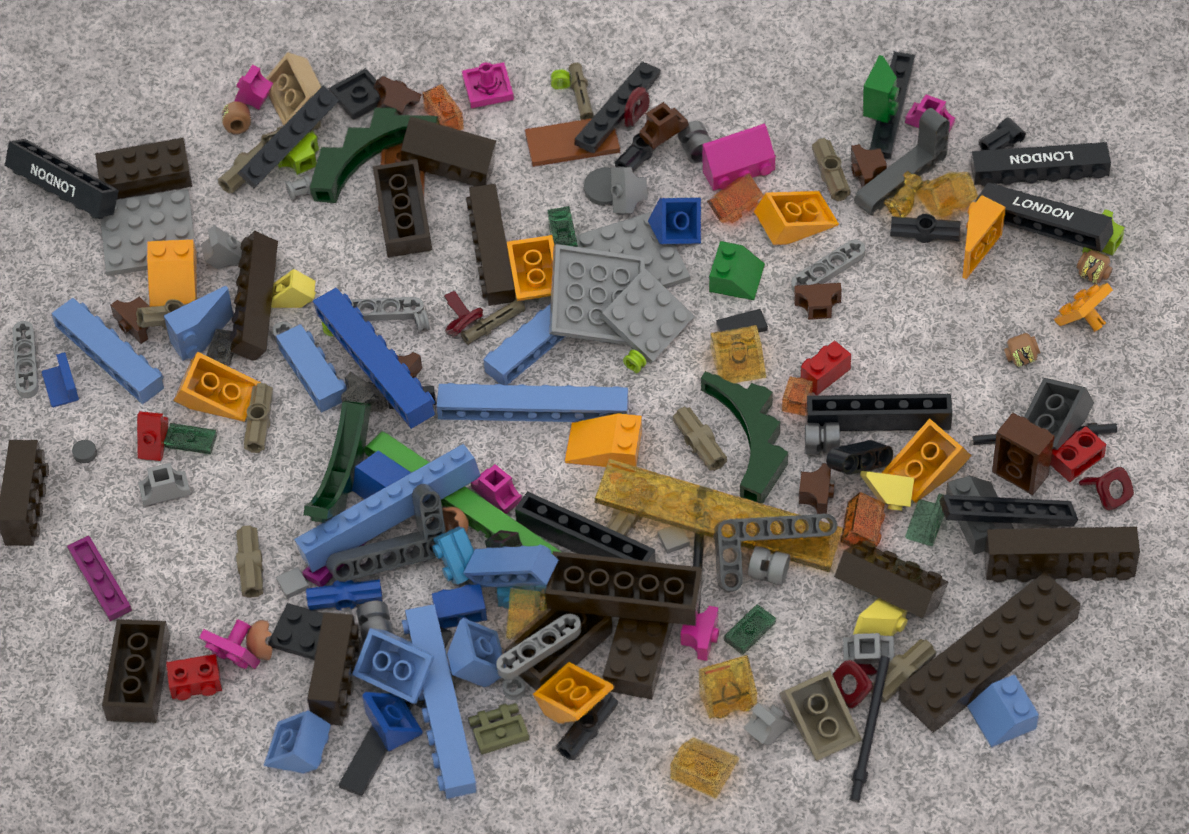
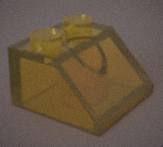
(947, 193)
(738, 354)
(525, 606)
(727, 687)
(702, 766)

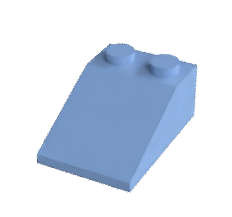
(194, 324)
(393, 664)

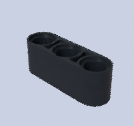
(859, 457)

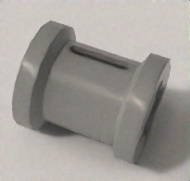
(293, 192)

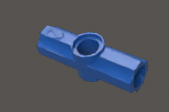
(343, 594)

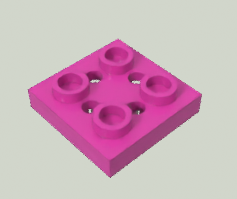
(485, 79)
(231, 646)

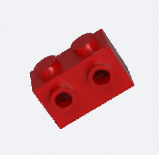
(826, 366)
(194, 677)

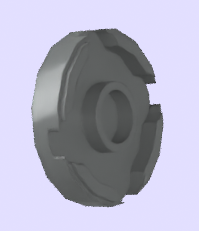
(598, 186)

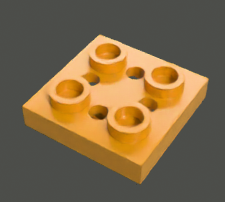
(1084, 306)

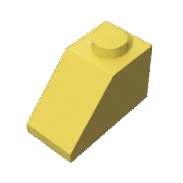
(293, 290)
(890, 489)
(881, 618)

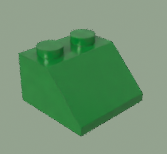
(880, 92)
(735, 271)

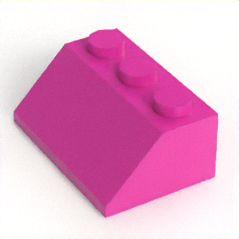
(738, 155)

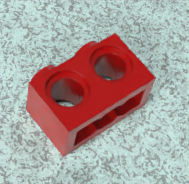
(1081, 451)

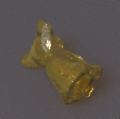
(904, 199)

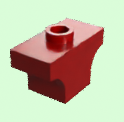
(151, 435)

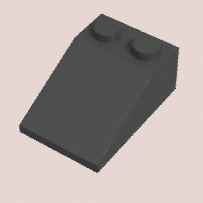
(1059, 409)

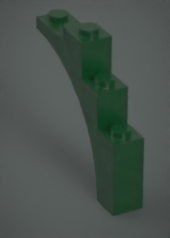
(360, 145)
(762, 431)
(346, 454)

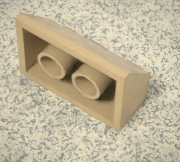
(292, 85)

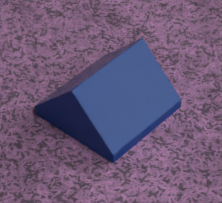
(677, 220)
(376, 474)
(391, 719)

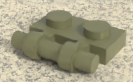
(500, 733)

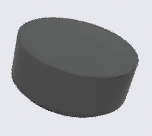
(84, 451)

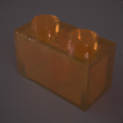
(439, 103)
(735, 198)
(862, 520)

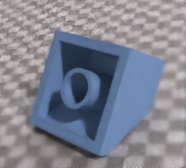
(475, 653)
(1004, 711)
(298, 743)

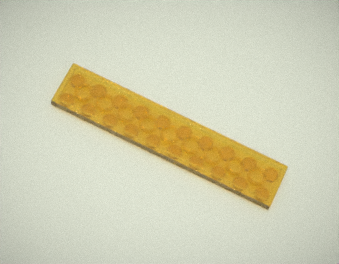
(701, 508)

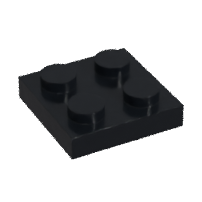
(357, 93)
(297, 631)

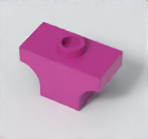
(253, 88)
(917, 109)
(497, 489)
(703, 634)

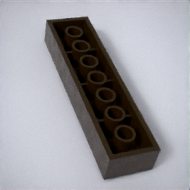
(988, 652)

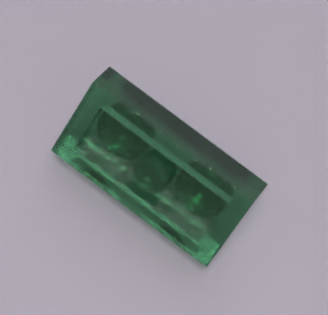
(190, 438)
(749, 629)

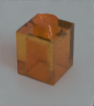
(796, 395)

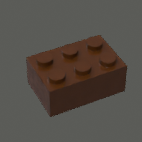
(1022, 453)

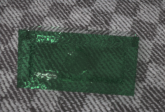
(925, 522)

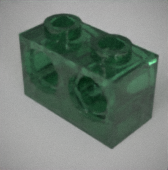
(562, 226)

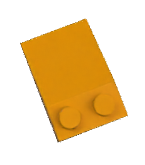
(794, 215)
(983, 231)
(531, 266)
(172, 271)
(215, 388)
(605, 438)
(929, 459)
(570, 693)

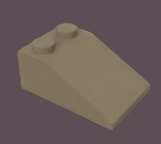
(821, 715)

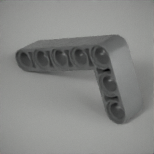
(931, 148)
(763, 533)
(397, 545)

